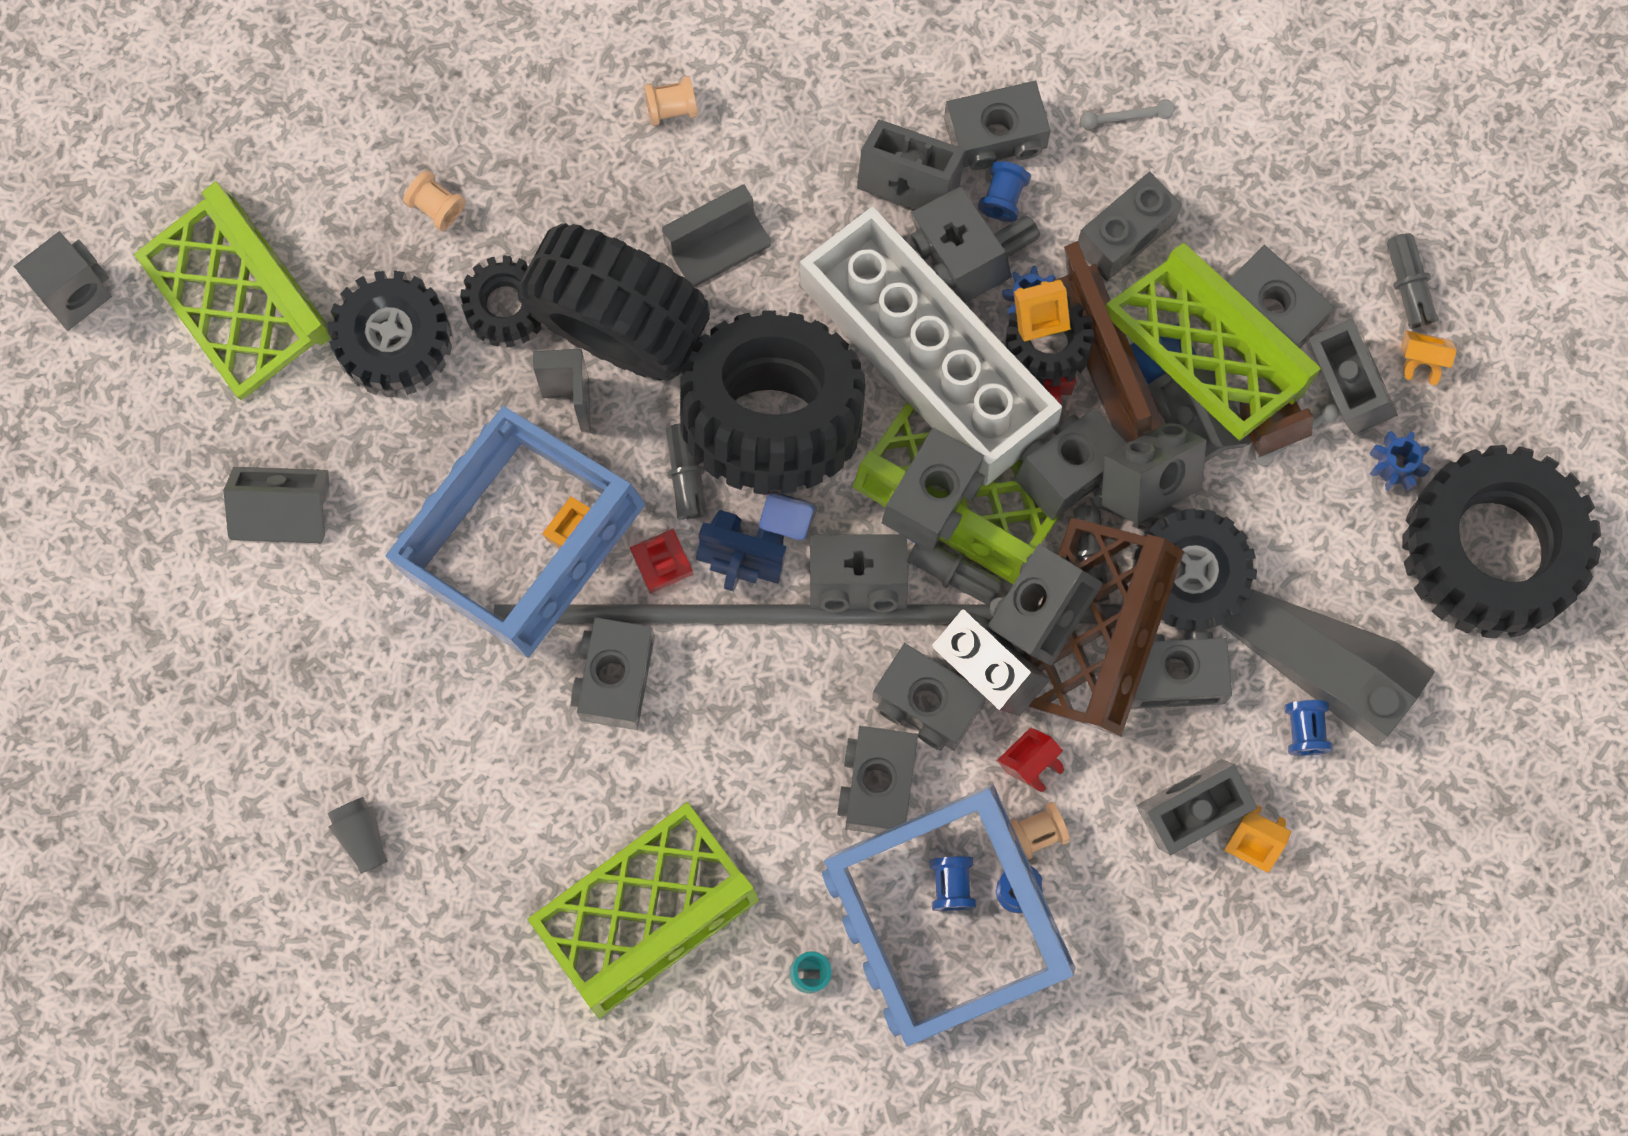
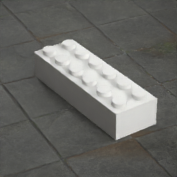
(928, 342)

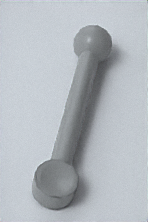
(1163, 110)
(1328, 413)

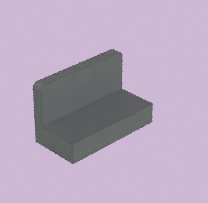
(716, 236)
(565, 375)
(1182, 409)
(276, 504)

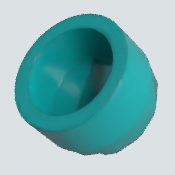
(810, 962)

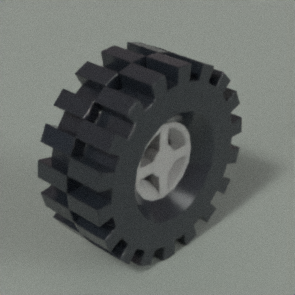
(381, 314)
(1222, 570)

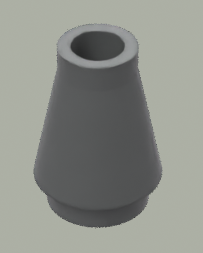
(358, 834)

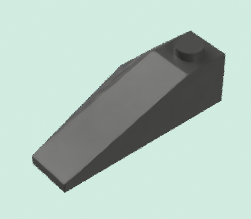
(1359, 673)

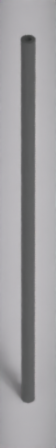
(773, 614)

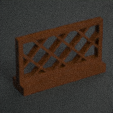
(1111, 356)
(1133, 632)

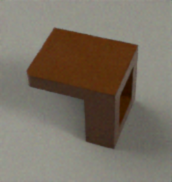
(1280, 429)

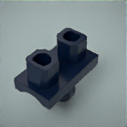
(740, 554)

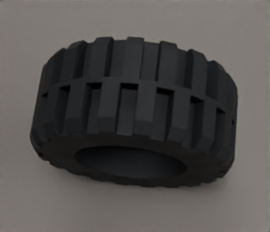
(613, 301)
(771, 448)
(1536, 493)

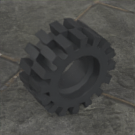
(475, 303)
(1059, 364)

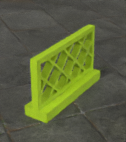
(256, 258)
(1232, 324)
(976, 534)
(669, 942)

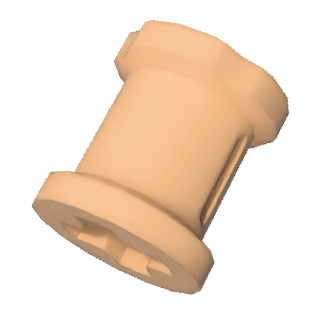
(670, 100)
(434, 200)
(1041, 830)

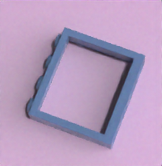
(568, 568)
(1024, 885)

